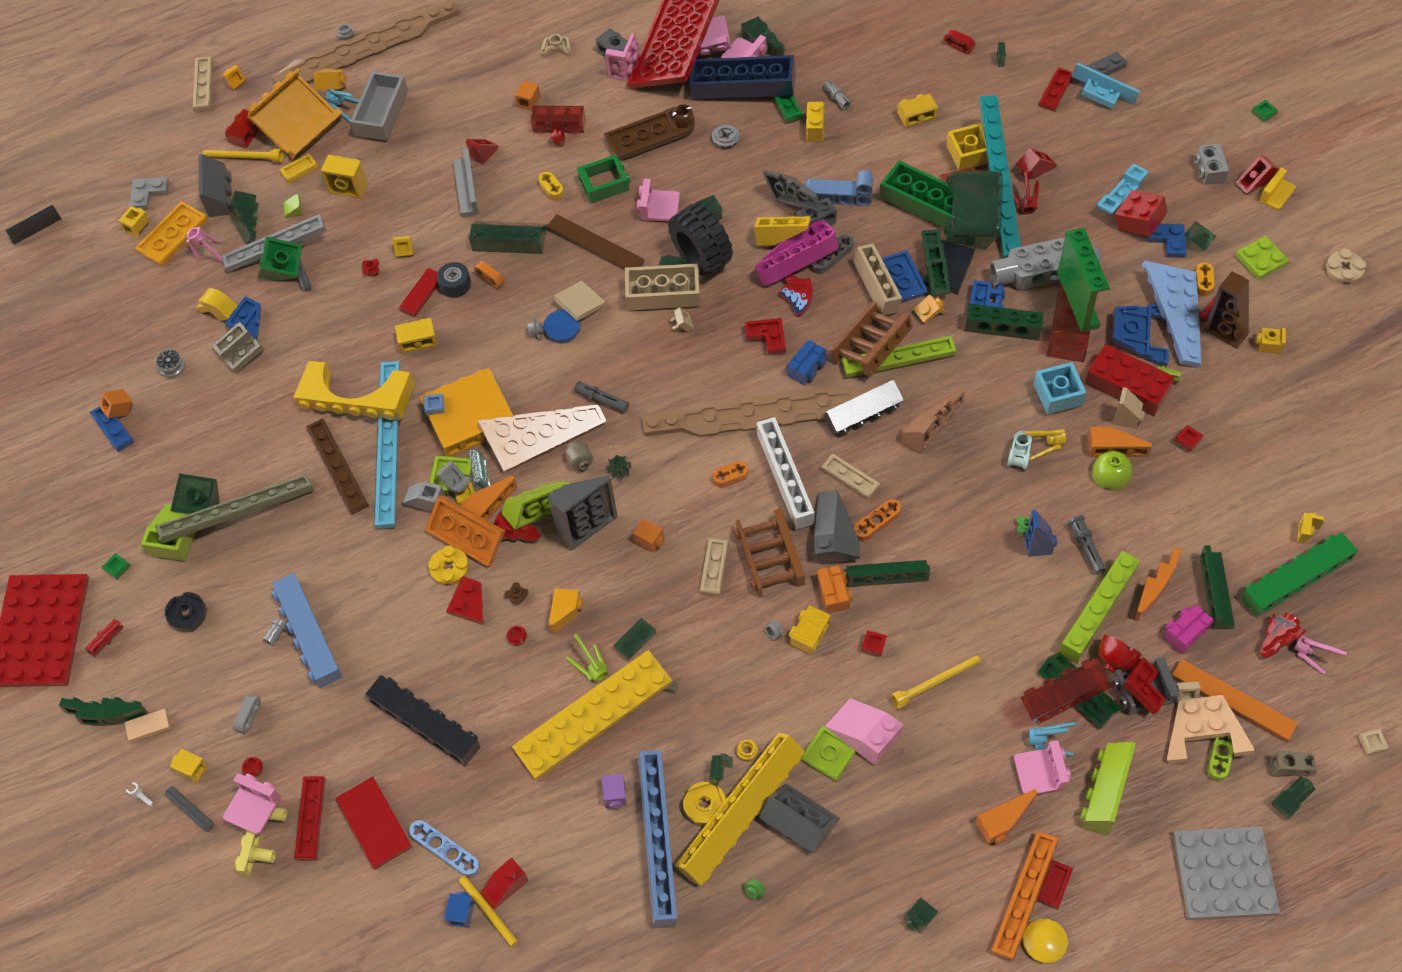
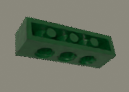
(1004, 322)

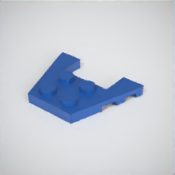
(1132, 331)

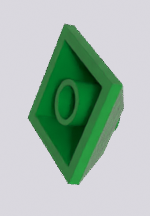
(279, 259)

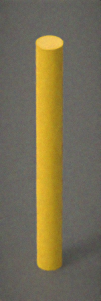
(488, 911)

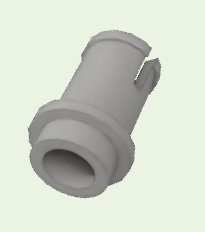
(274, 631)

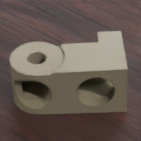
(1292, 763)

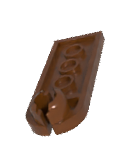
(651, 132)

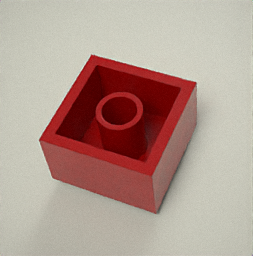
(1141, 213)

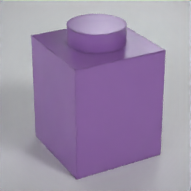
(614, 791)

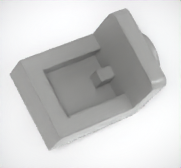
(453, 478)

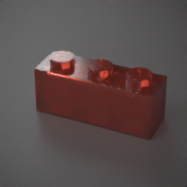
(565, 118)

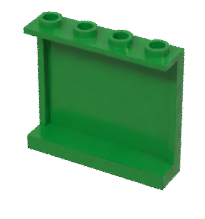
(1081, 277)

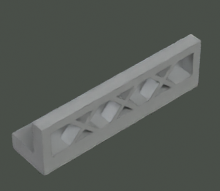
(466, 185)

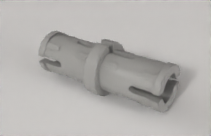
(837, 94)

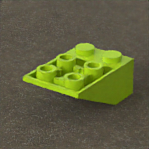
(173, 549)

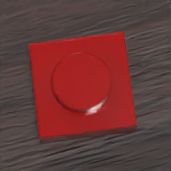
(1189, 438)
(874, 643)

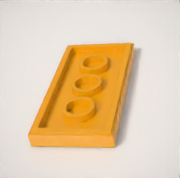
(170, 234)

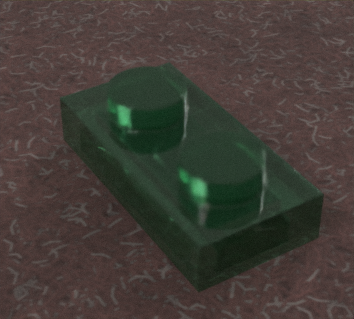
(634, 639)

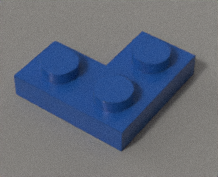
(1174, 238)

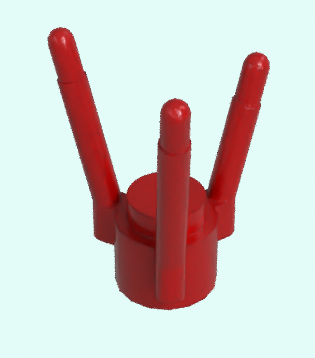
(1028, 204)

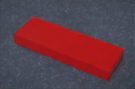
(1056, 89)
(420, 293)

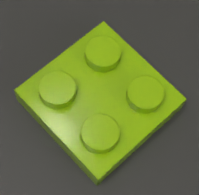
(1262, 258)

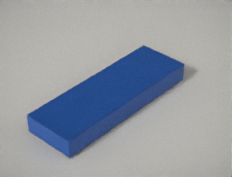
(113, 429)

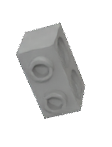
(1211, 164)

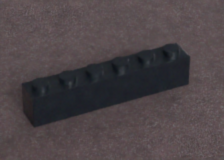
(423, 720)

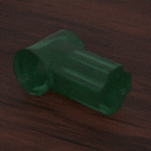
(1290, 800)

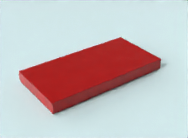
(373, 822)

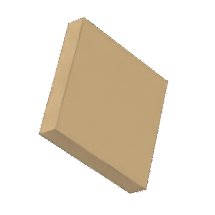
(579, 300)

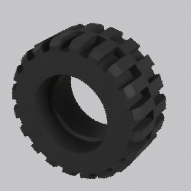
(700, 239)

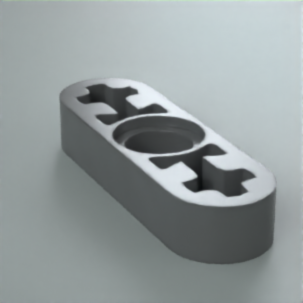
(831, 261)

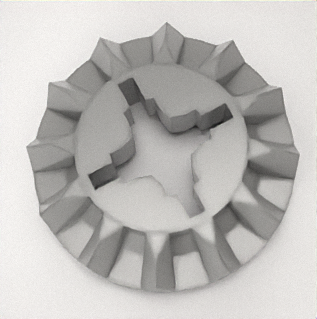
(728, 131)

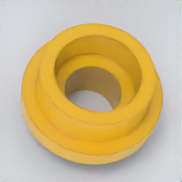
(747, 744)

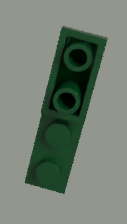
(109, 712)

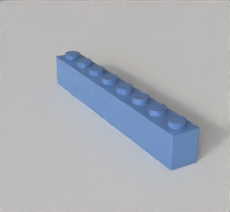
(657, 839)

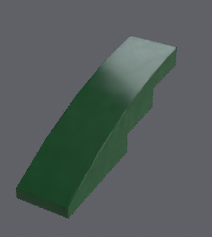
(935, 262)

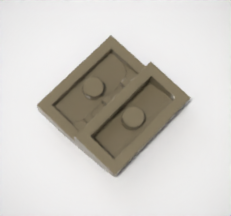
(237, 347)

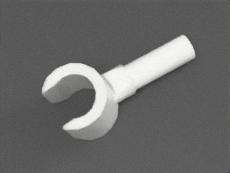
(138, 793)

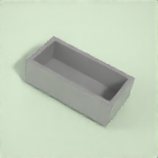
(379, 105)

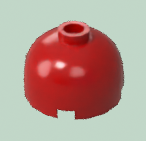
(1117, 654)

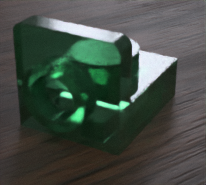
(718, 763)
(920, 916)

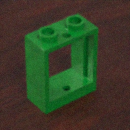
(608, 189)

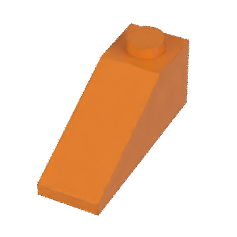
(1107, 439)
(489, 499)
(1001, 820)

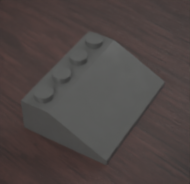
(582, 509)

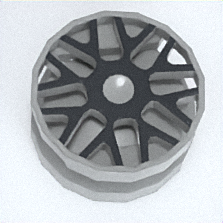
(171, 364)

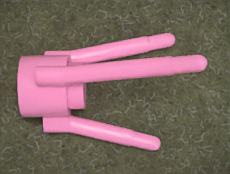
(197, 236)
(1307, 645)

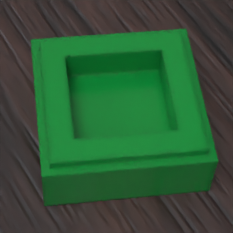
(1264, 110)
(116, 566)

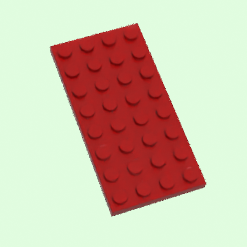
(672, 42)

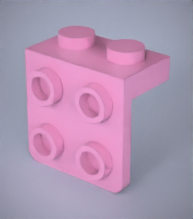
(716, 37)
(744, 48)
(657, 204)
(1043, 769)
(252, 804)

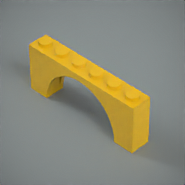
(385, 402)

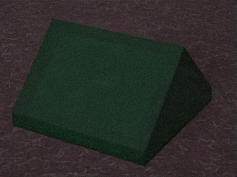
(194, 494)

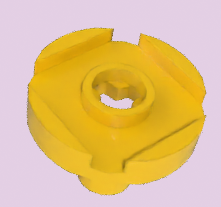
(443, 557)
(693, 798)

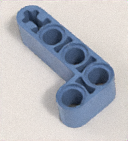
(844, 192)

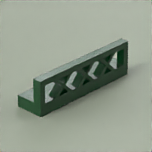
(888, 573)
(1216, 589)
(1097, 709)

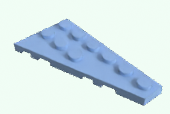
(1178, 305)

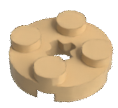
(1349, 259)

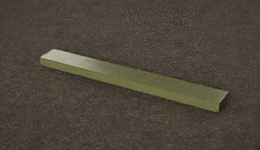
(234, 508)

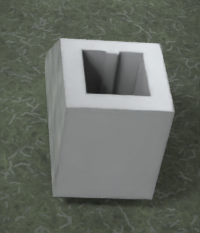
(423, 495)

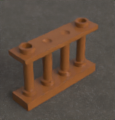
(879, 351)
(783, 539)

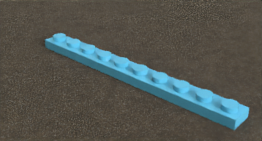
(387, 461)

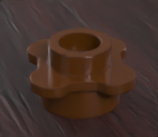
(520, 597)

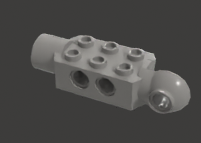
(1031, 265)

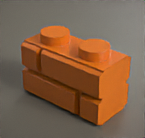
(833, 589)

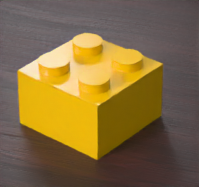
(967, 146)
(344, 176)

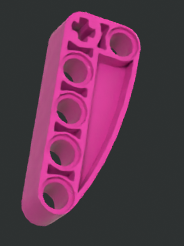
(797, 252)

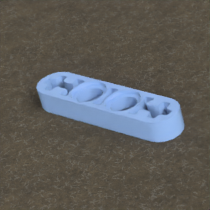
(442, 851)

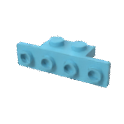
(1103, 88)

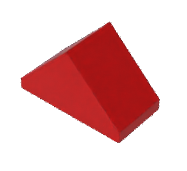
(481, 149)

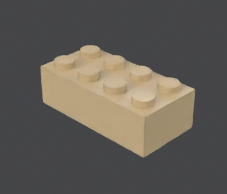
(662, 286)

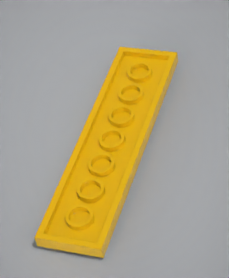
(592, 714)

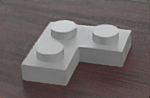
(147, 187)

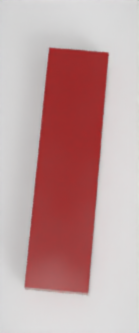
(310, 818)

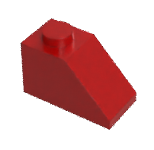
(1035, 163)
(1257, 174)
(504, 883)

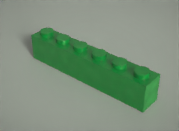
(1298, 574)

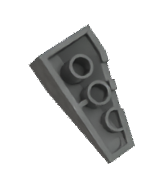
(791, 191)
(834, 530)

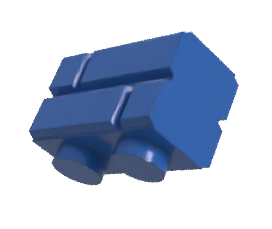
(806, 362)

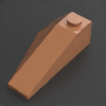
(927, 425)

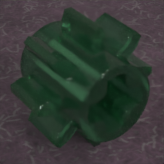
(619, 467)

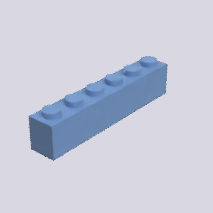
(307, 631)

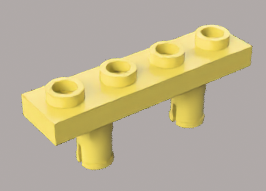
(251, 851)

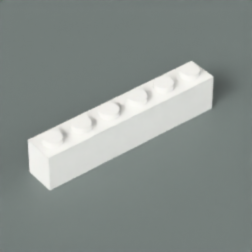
(785, 473)

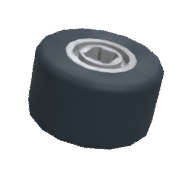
(454, 279)

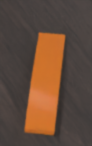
(1155, 587)

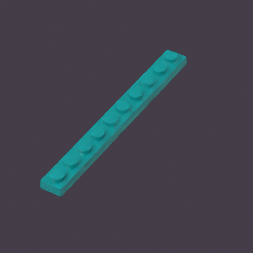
(998, 162)

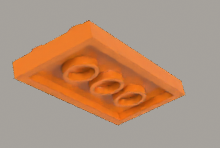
(465, 530)

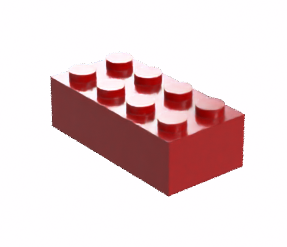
(1117, 370)

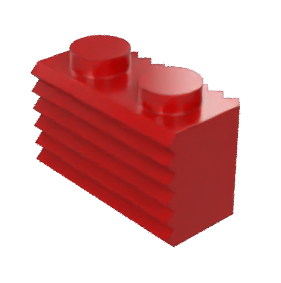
(241, 130)

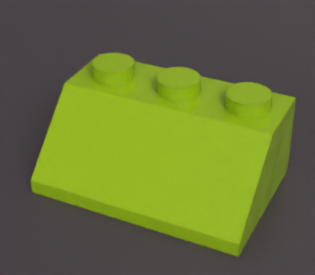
(530, 505)

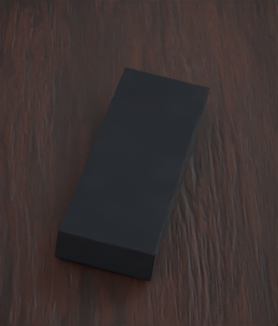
(33, 224)

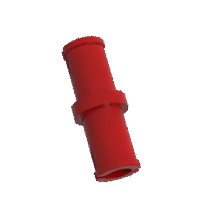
(103, 637)

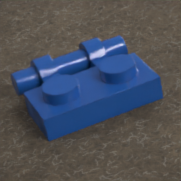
(982, 292)

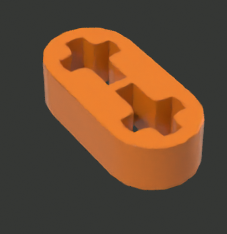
(489, 274)
(730, 474)

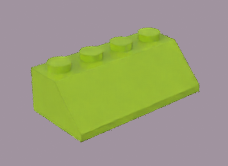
(1108, 787)

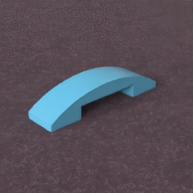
(1131, 181)

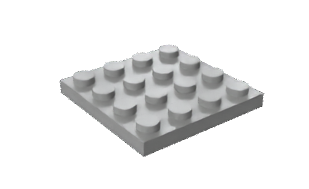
(1225, 873)

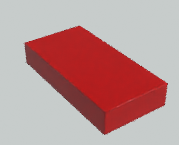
(1054, 884)

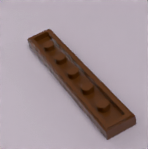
(594, 243)
(337, 466)

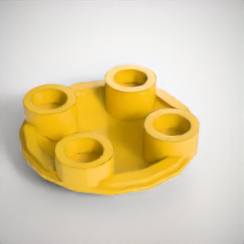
(1045, 941)

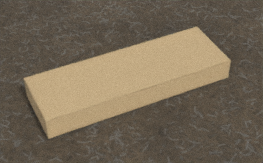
(850, 476)
(714, 567)

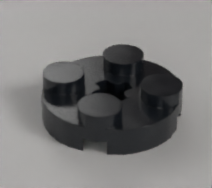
(185, 622)

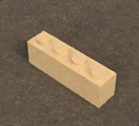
(877, 279)

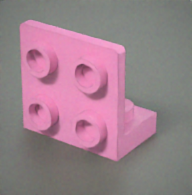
(622, 63)

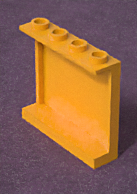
(293, 115)
(465, 403)

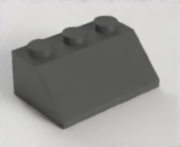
(214, 186)
(798, 818)

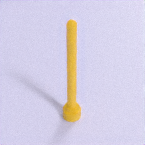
(274, 155)
(901, 698)

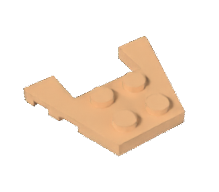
(1204, 720)

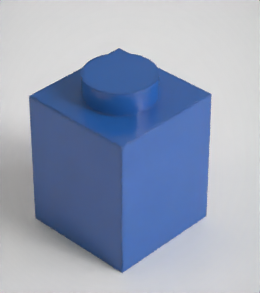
(459, 910)

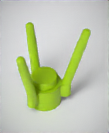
(597, 670)

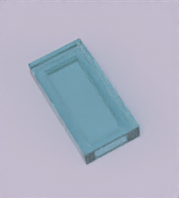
(479, 468)

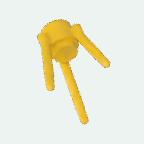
(1054, 437)

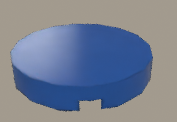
(561, 326)

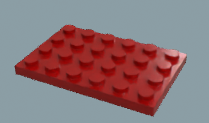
(40, 628)

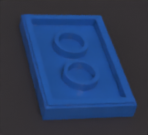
(905, 276)

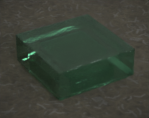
(1001, 54)

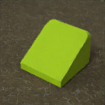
(293, 206)

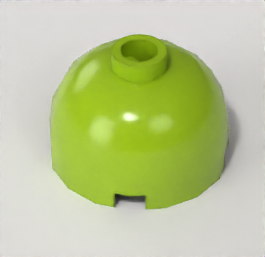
(1112, 471)

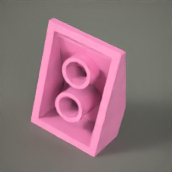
(865, 729)

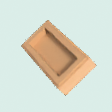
(147, 725)

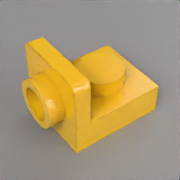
(1307, 525)

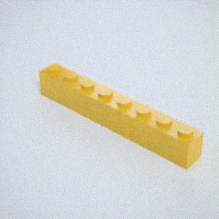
(739, 809)

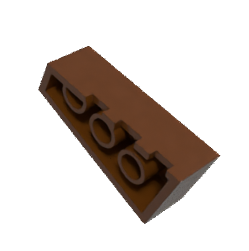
(1230, 311)

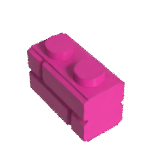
(1187, 628)

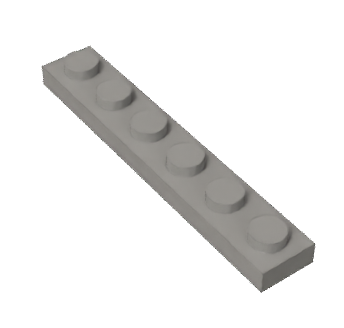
(253, 251)

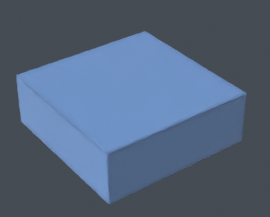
(434, 404)

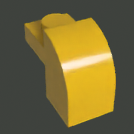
(216, 303)

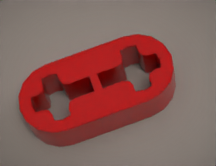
(959, 41)

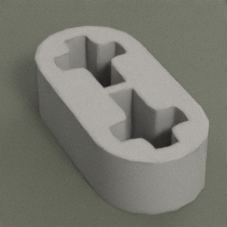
(247, 713)

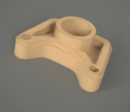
(556, 43)

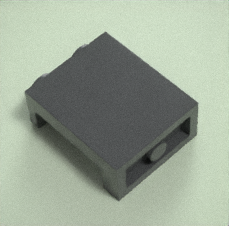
(1162, 682)

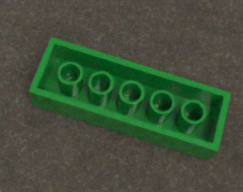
(918, 193)

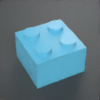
(1059, 388)

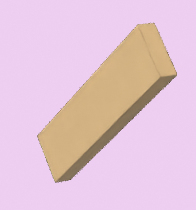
(203, 84)

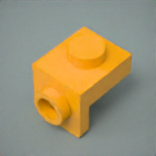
(929, 308)

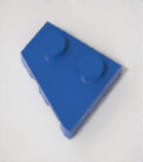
(247, 313)

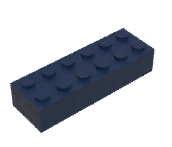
(743, 77)

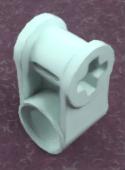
(1020, 453)

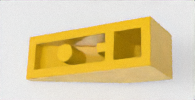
(777, 229)

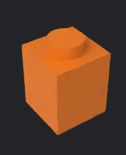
(527, 95)
(115, 403)
(648, 535)

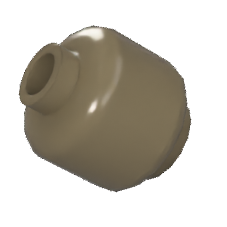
(578, 455)

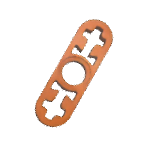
(880, 512)

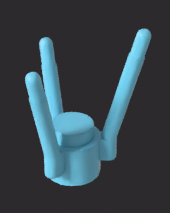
(336, 98)
(1038, 735)

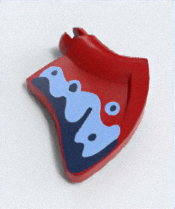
(797, 293)

